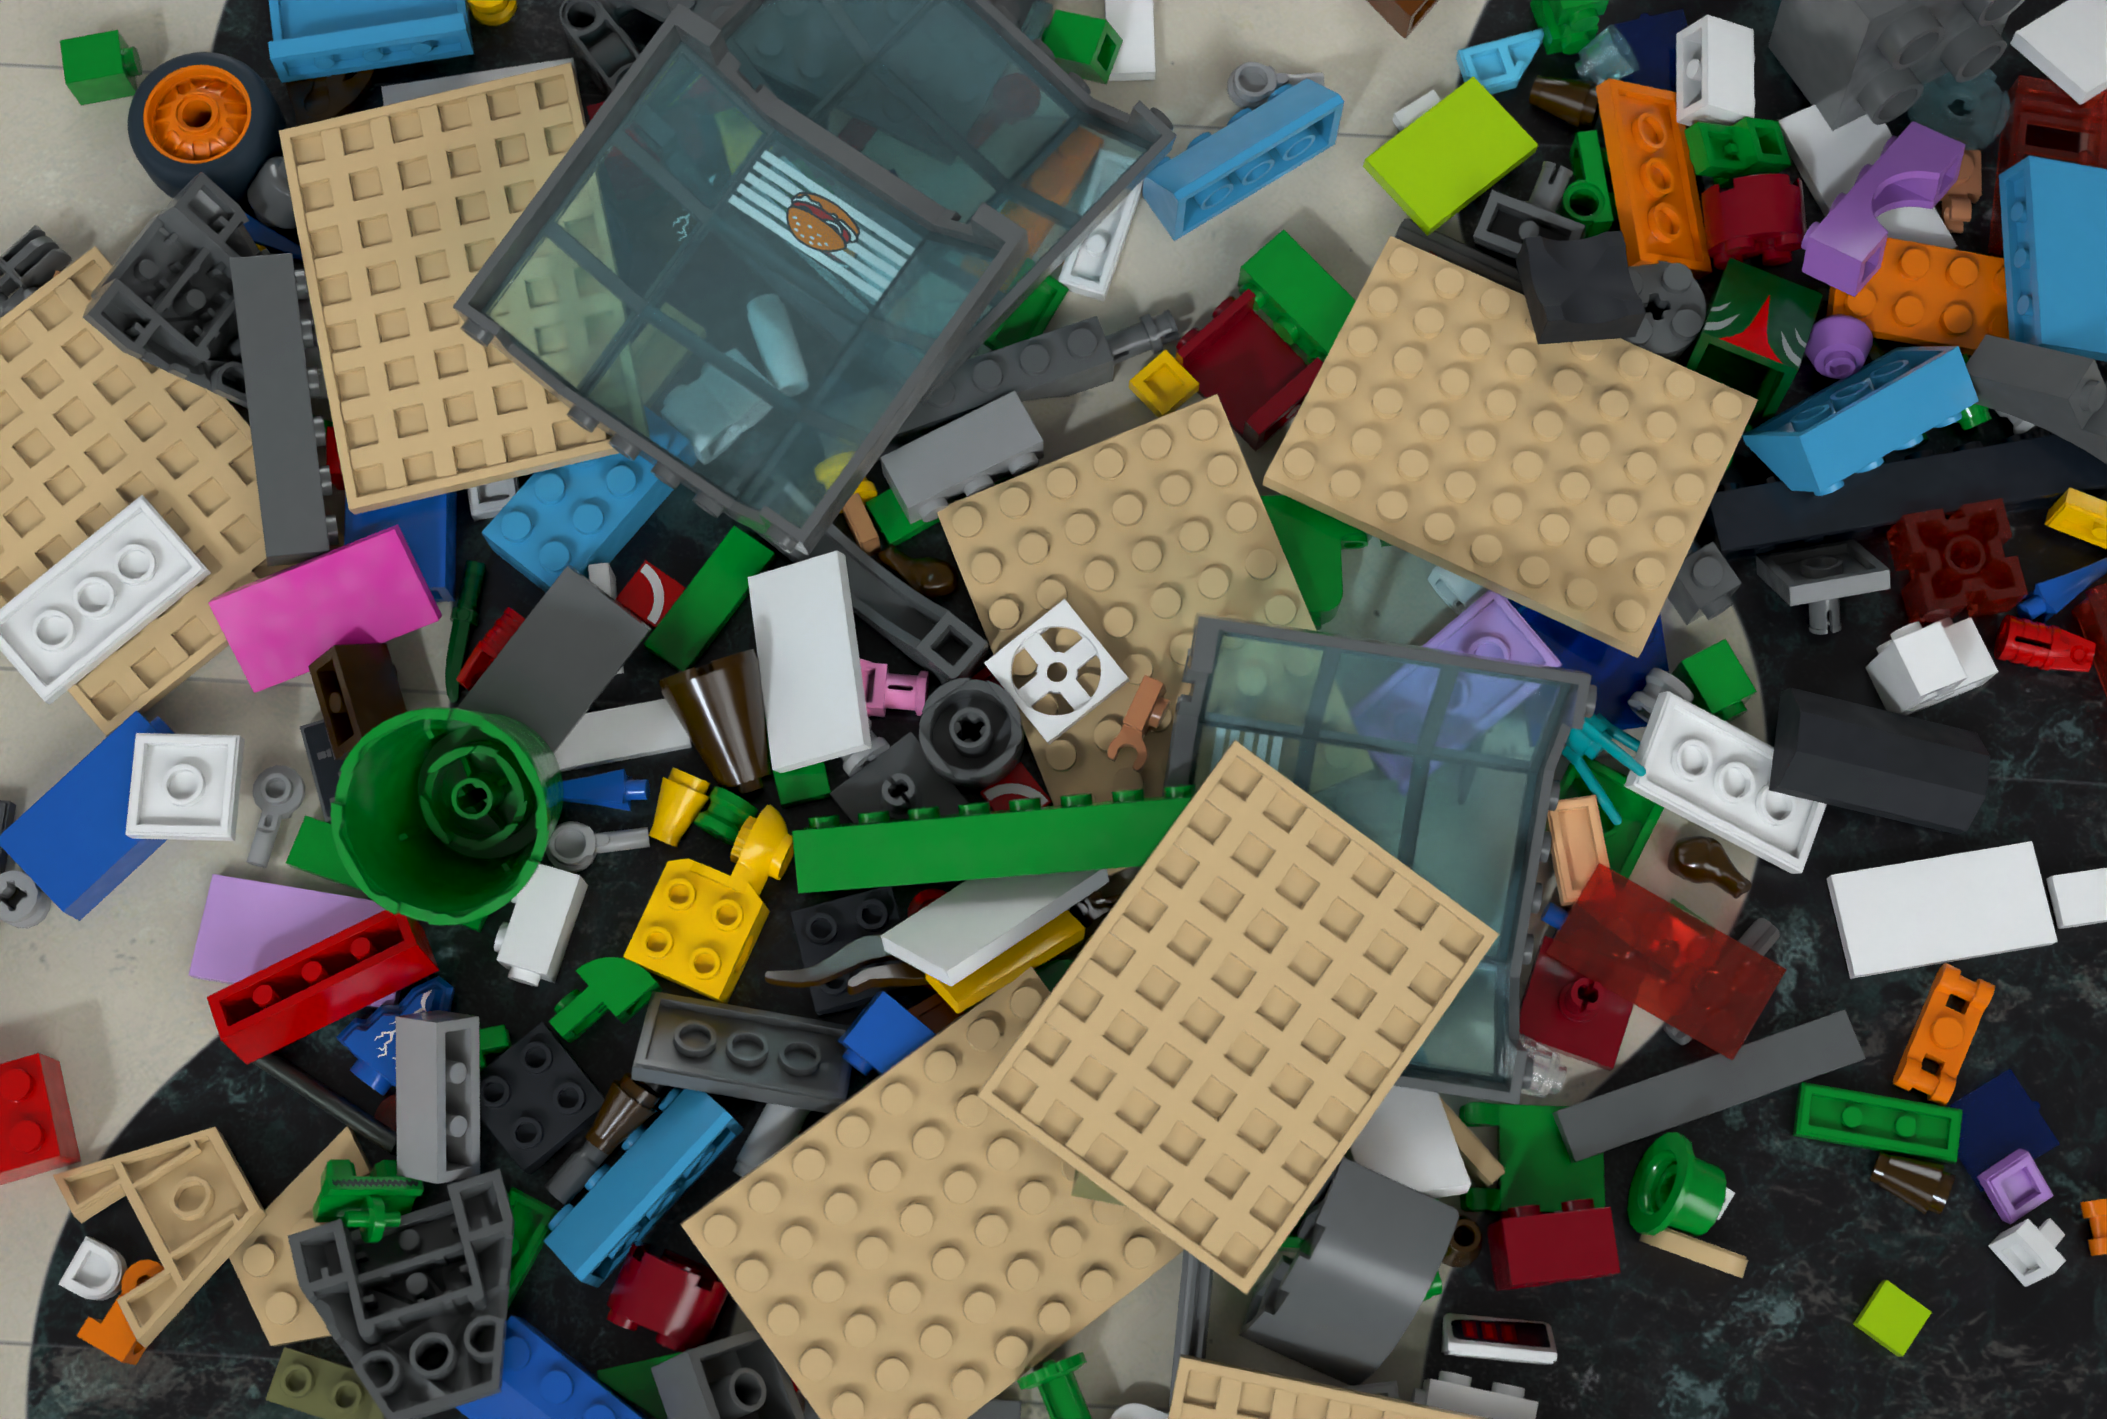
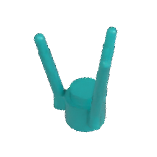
(1591, 741)

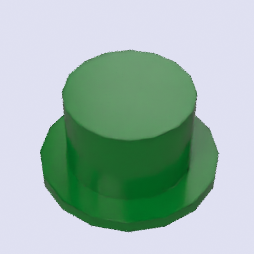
(1675, 1189)

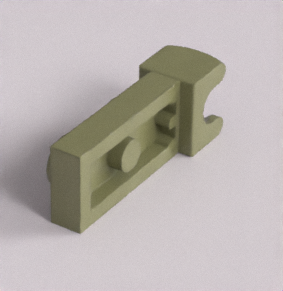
(320, 1388)

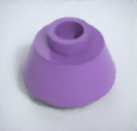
(1839, 345)

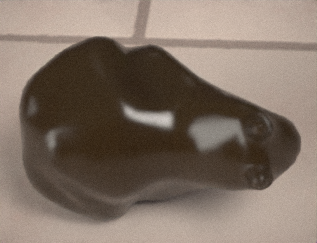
(925, 575)
(1705, 861)

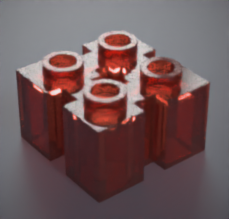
(1935, 549)

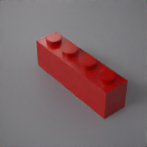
(321, 984)

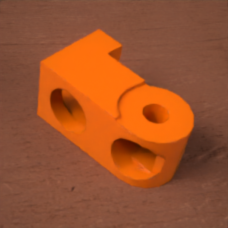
(114, 1333)

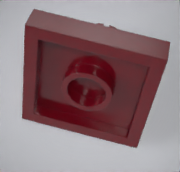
(1572, 1012)

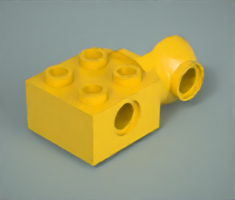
(707, 922)

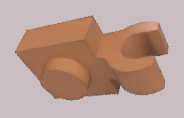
(1966, 190)
(1145, 711)

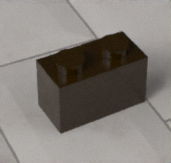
(355, 692)

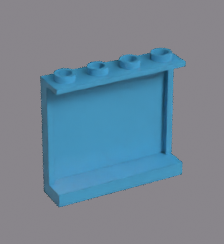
(364, 35)
(2056, 255)

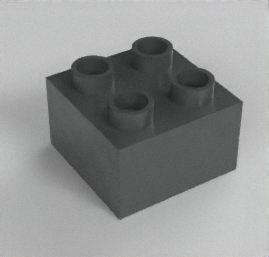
(1876, 53)

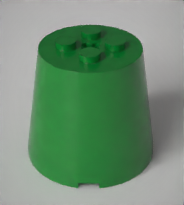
(419, 834)

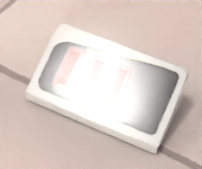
(1498, 1339)

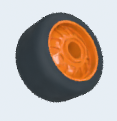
(205, 118)

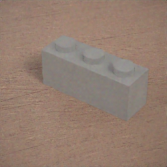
(963, 457)
(438, 1096)

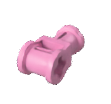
(892, 690)

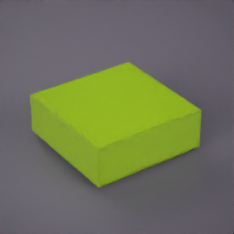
(1892, 1318)

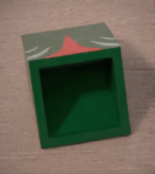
(1754, 335)

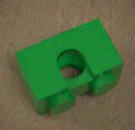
(1567, 23)

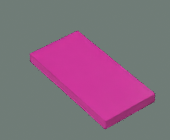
(337, 598)

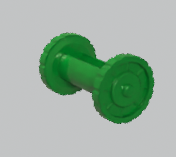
(1059, 1387)

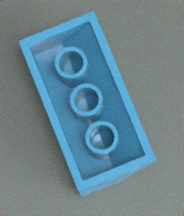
(1243, 156)
(1864, 417)
(641, 1185)

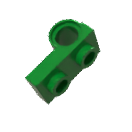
(1589, 187)

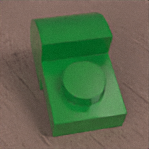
(1737, 150)
(613, 986)

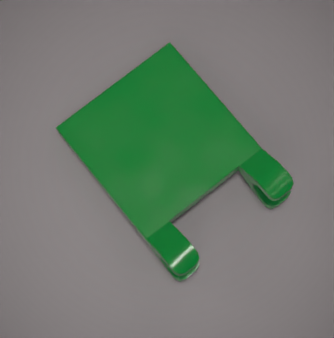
(1533, 1160)

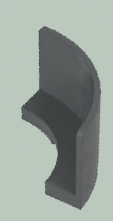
(1356, 1276)

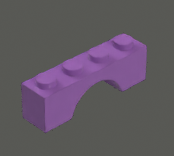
(1910, 173)

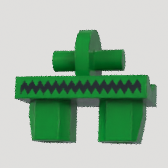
(365, 1200)

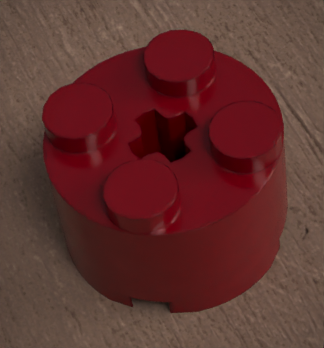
(1755, 219)
(667, 1296)

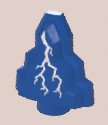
(375, 1038)

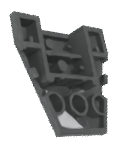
(174, 291)
(423, 1303)

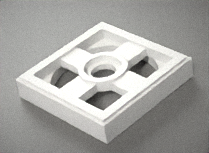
(1111, 677)

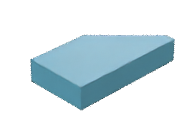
(1501, 62)

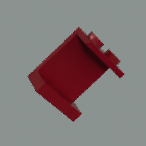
(1248, 368)

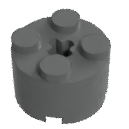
(1676, 305)
(980, 706)

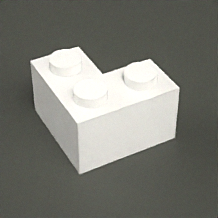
(1929, 664)

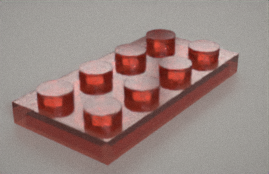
(1665, 961)

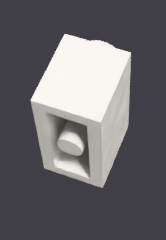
(1714, 72)

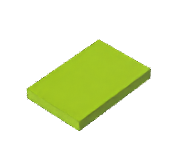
(1450, 155)

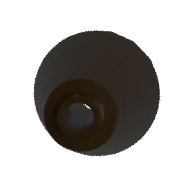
(724, 718)

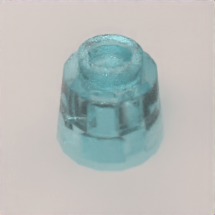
(1606, 57)

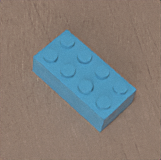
(575, 516)

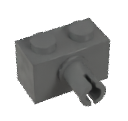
(1510, 221)

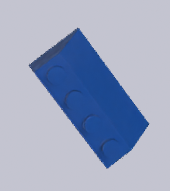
(546, 1384)

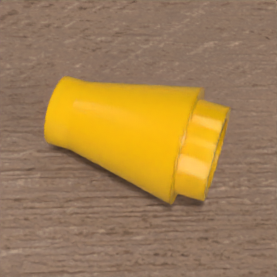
(678, 805)

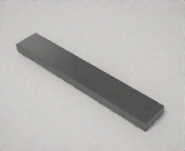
(1708, 1086)

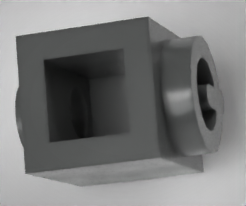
(1703, 584)

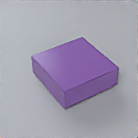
(2015, 1186)

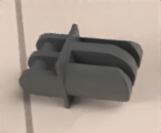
(29, 264)

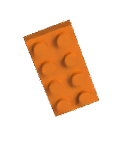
(1652, 177)
(1930, 297)

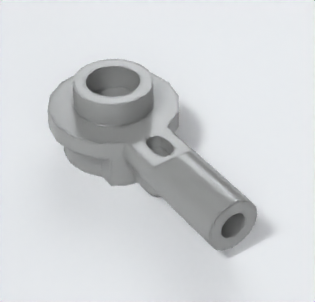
(1254, 83)
(278, 794)
(576, 845)

